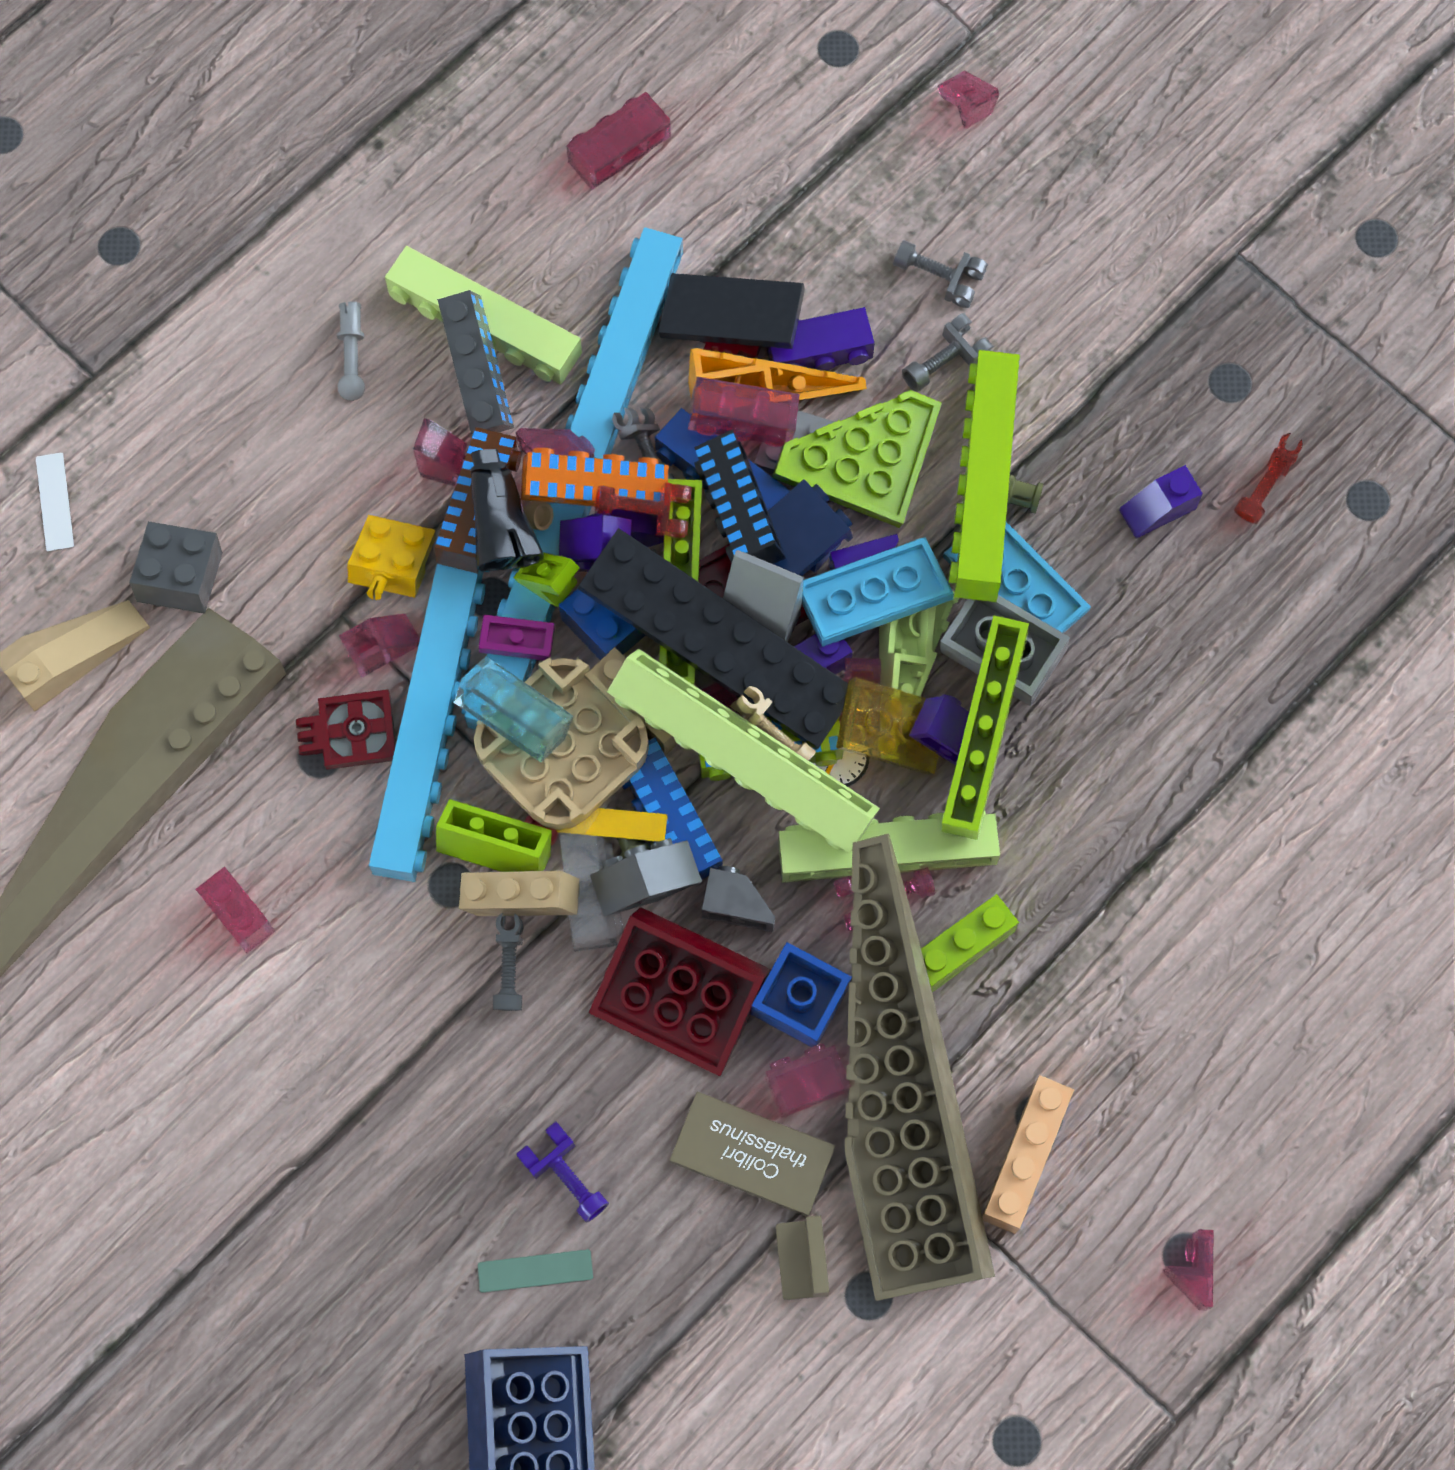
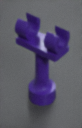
(589, 1204)

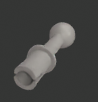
(350, 385)

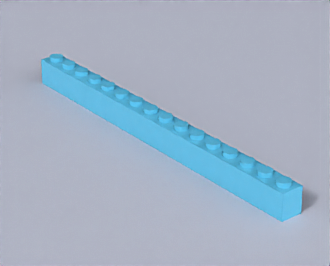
(607, 391)

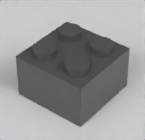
(176, 567)
(645, 876)

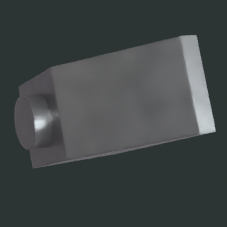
(735, 900)

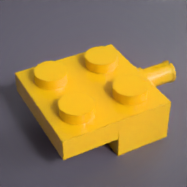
(390, 557)

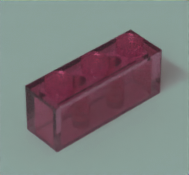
(618, 140)
(746, 409)

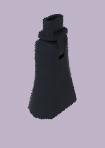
(501, 526)

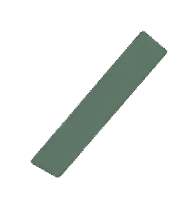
(535, 1270)

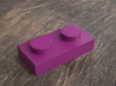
(516, 637)

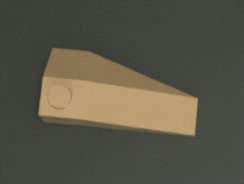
(60, 655)

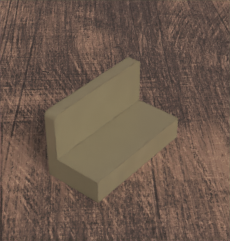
(802, 1259)

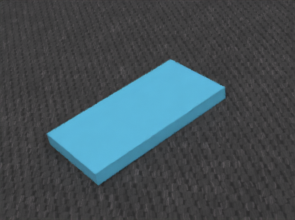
(1034, 584)
(874, 591)

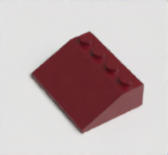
(679, 990)

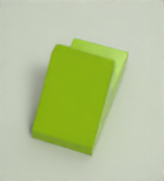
(550, 578)

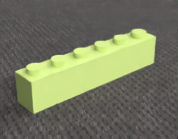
(513, 329)
(915, 842)

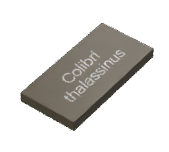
(752, 1154)

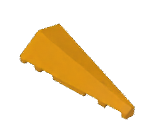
(769, 375)

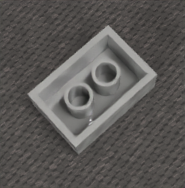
(969, 633)

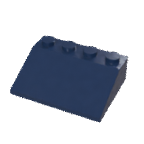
(529, 1409)

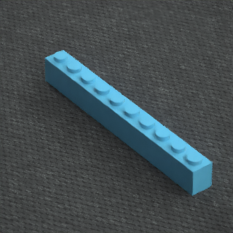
(426, 724)

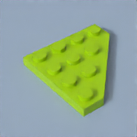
(867, 458)

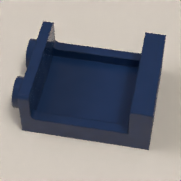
(807, 527)

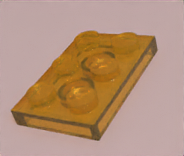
(879, 723)

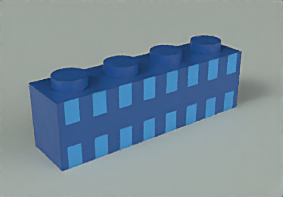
(660, 792)

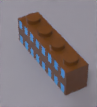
(456, 539)

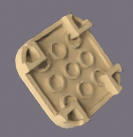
(592, 763)

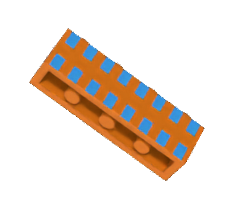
(577, 477)

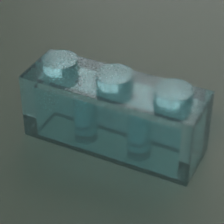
(513, 709)

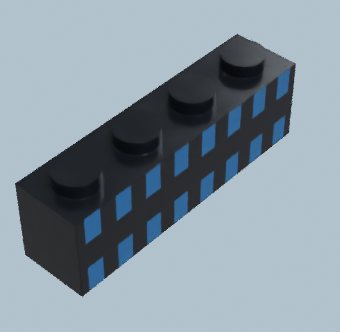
(737, 498)

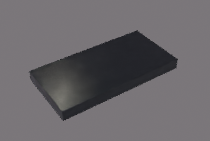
(732, 310)

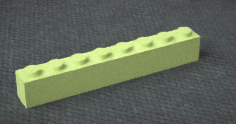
(742, 751)

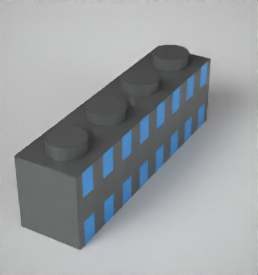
(475, 362)

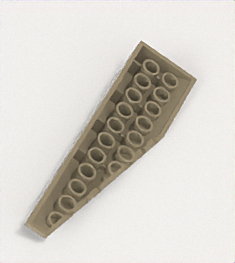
(134, 766)
(902, 1107)

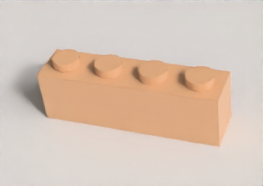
(1027, 1154)

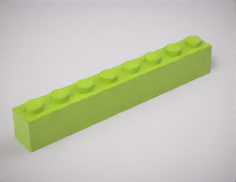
(986, 476)

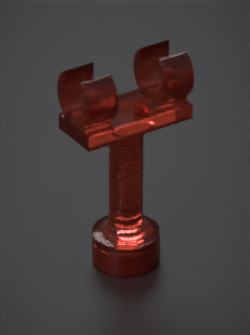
(1279, 463)
(608, 500)

